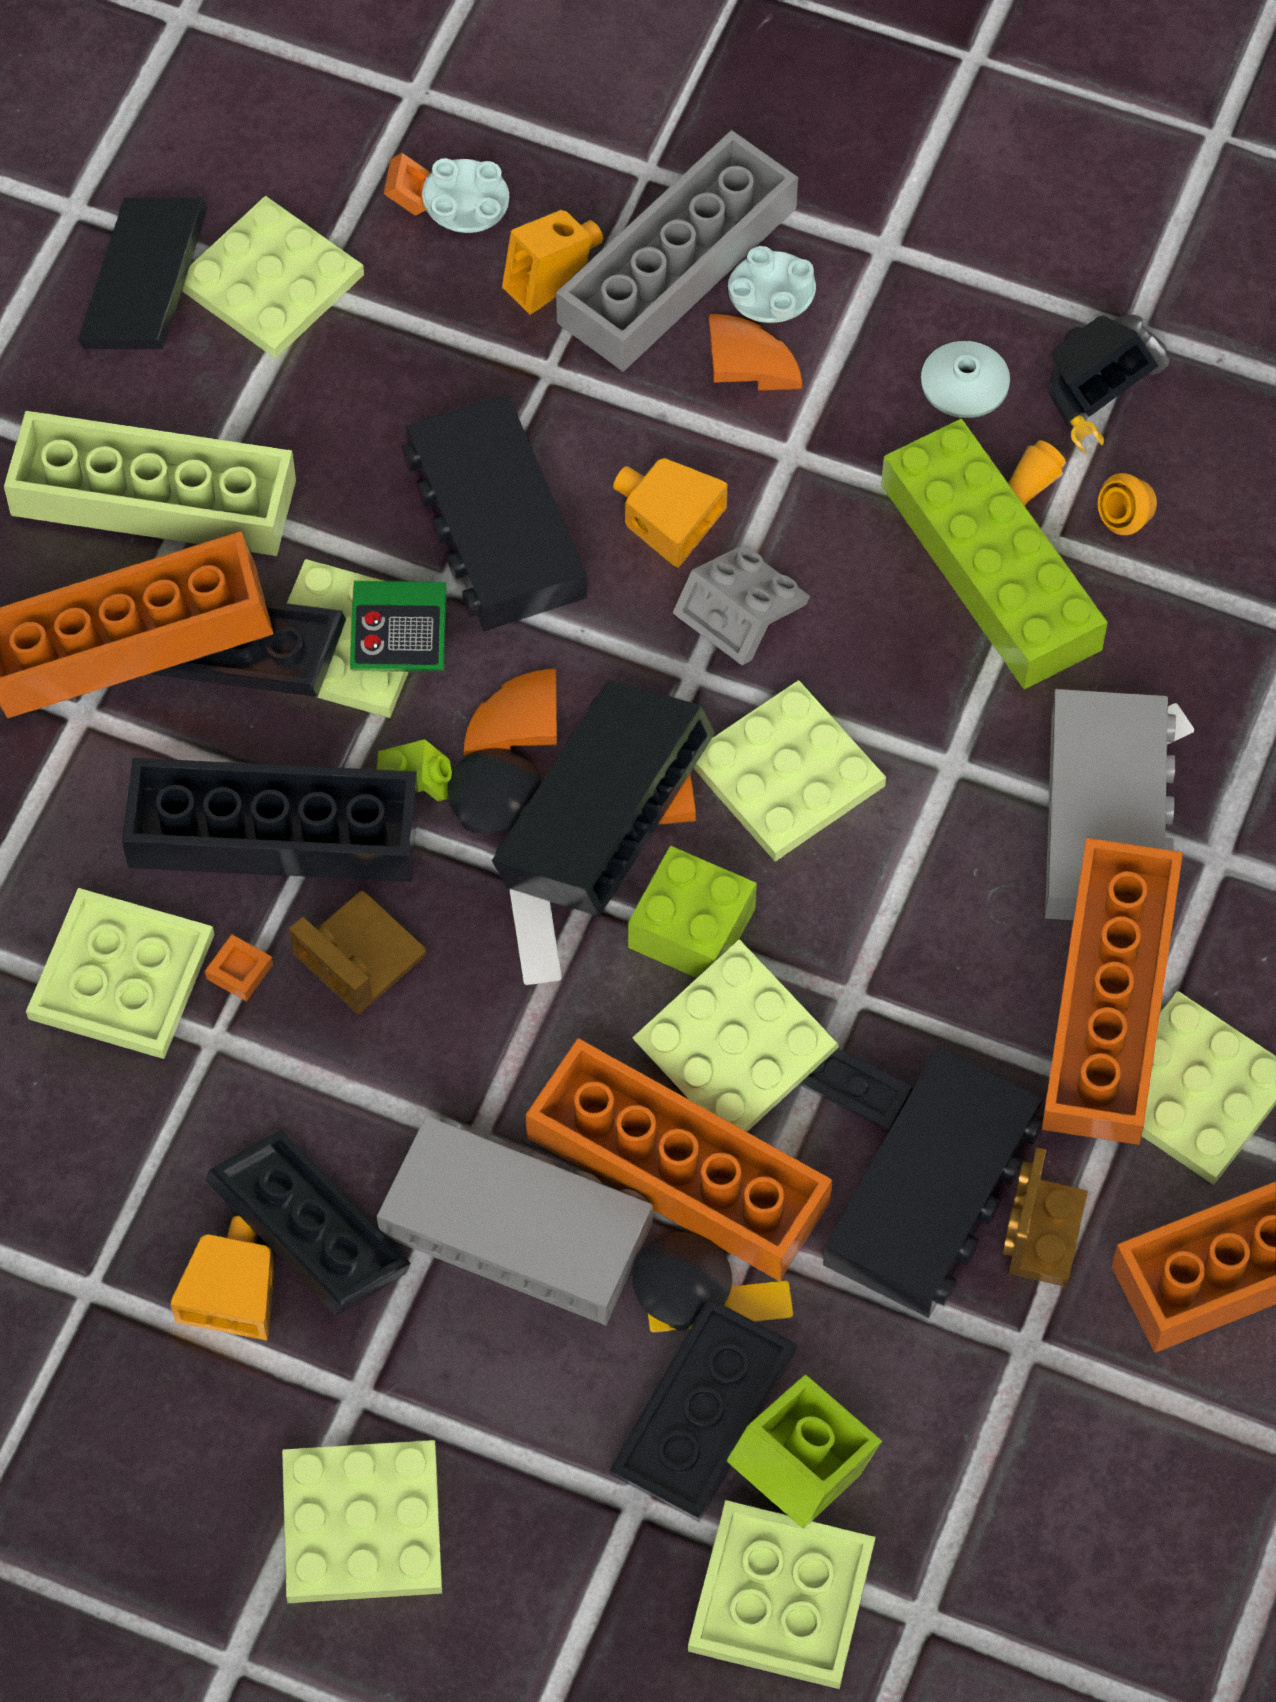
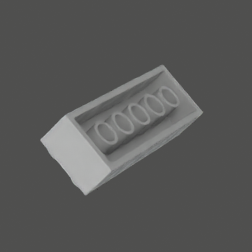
(676, 250)

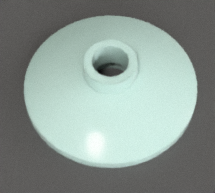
(960, 392)

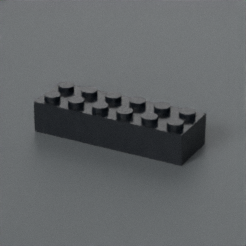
(271, 819)

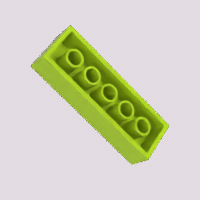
(993, 554)

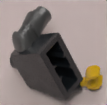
(1100, 365)

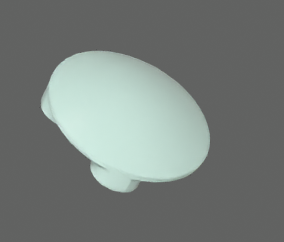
(465, 194)
(771, 285)

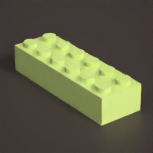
(149, 482)

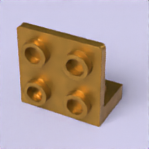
(357, 951)
(1043, 1226)

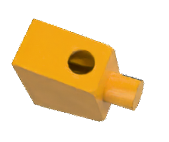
(546, 256)
(671, 506)
(228, 1284)

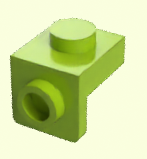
(420, 756)

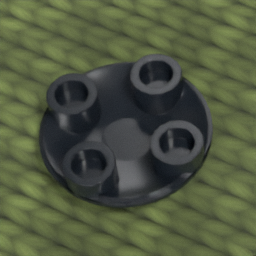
(491, 789)
(678, 1276)

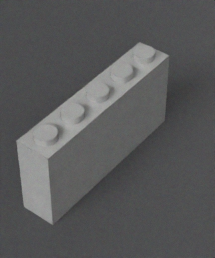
(1104, 782)
(516, 1218)

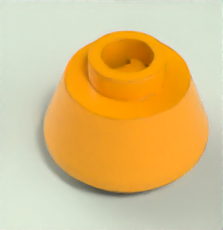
(1126, 503)

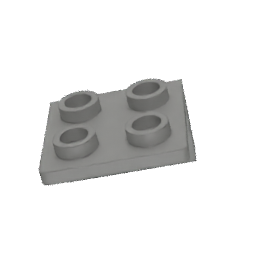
(736, 600)

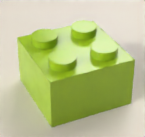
(690, 913)
(804, 1451)

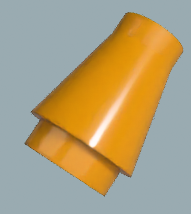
(1036, 470)

